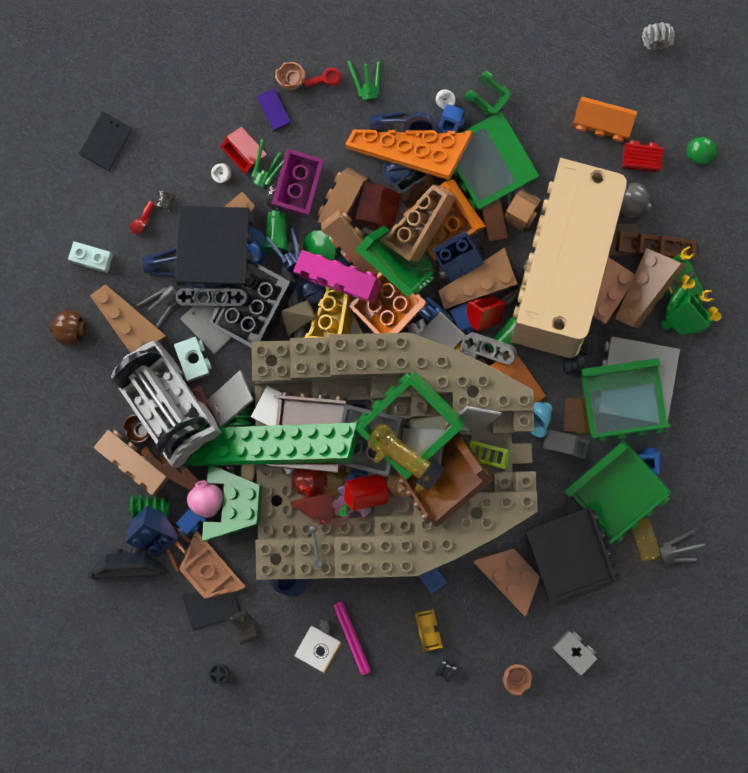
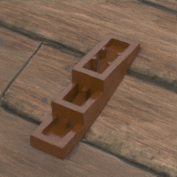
(494, 221)
(664, 245)
(181, 475)

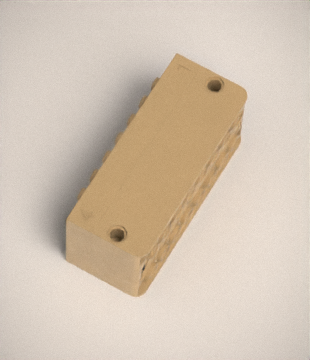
(568, 258)

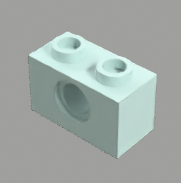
(90, 257)
(187, 348)

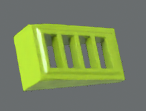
(505, 459)

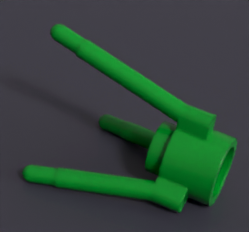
(368, 91)
(264, 178)

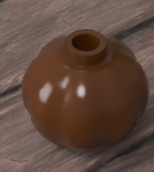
(68, 327)

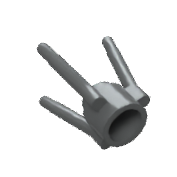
(168, 295)
(670, 553)

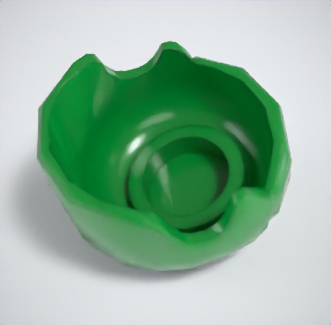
(702, 151)

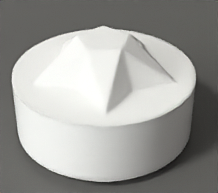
(445, 97)
(221, 173)

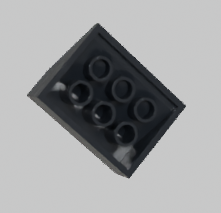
(257, 320)

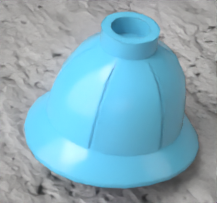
(542, 418)

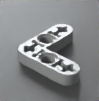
(474, 351)

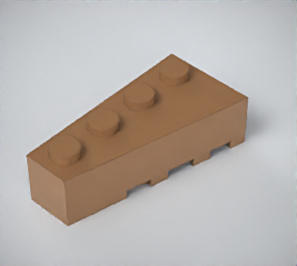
(648, 286)
(131, 462)

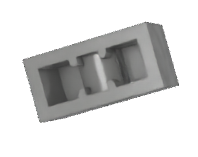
(578, 663)

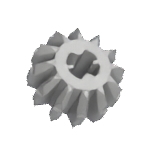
(658, 36)

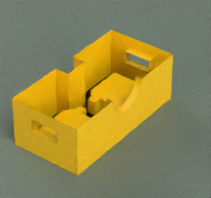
(426, 630)

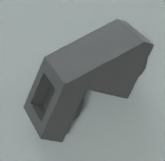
(566, 444)

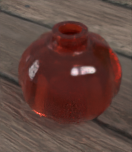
(309, 482)

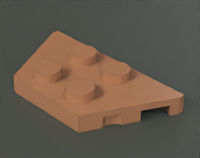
(207, 570)
(511, 576)

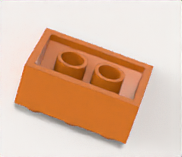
(604, 119)

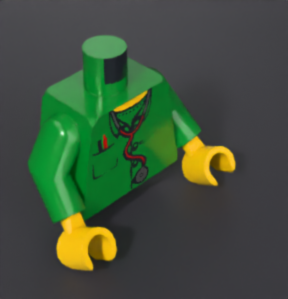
(697, 290)
(687, 313)

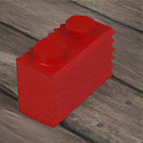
(642, 157)

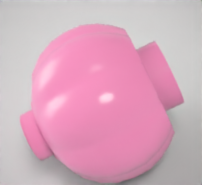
(205, 499)

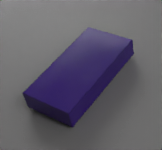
(273, 109)

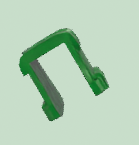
(503, 92)

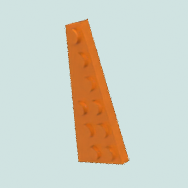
(415, 149)

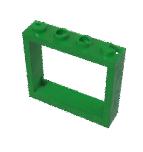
(432, 397)

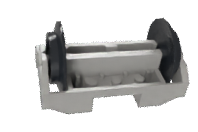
(154, 378)

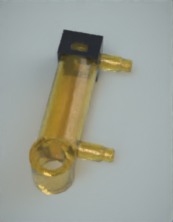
(405, 456)

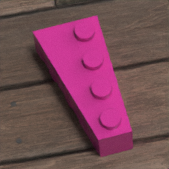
(337, 276)

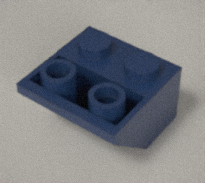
(458, 256)
(151, 532)

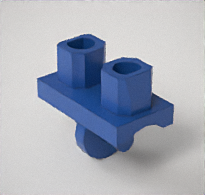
(431, 310)

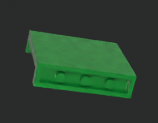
(392, 264)
(620, 491)

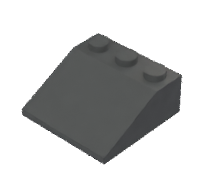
(363, 454)

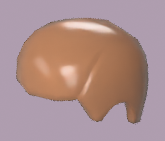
(290, 76)
(517, 679)

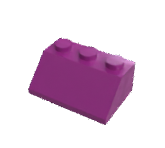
(297, 182)

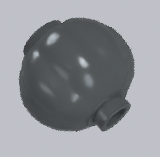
(635, 200)

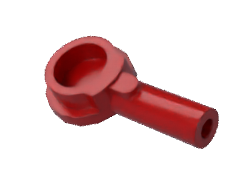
(330, 77)
(138, 225)

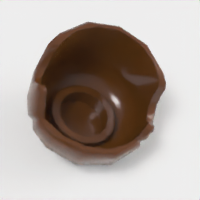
(135, 429)

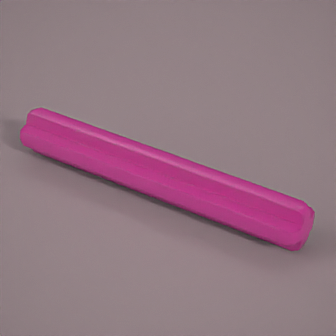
(352, 638)

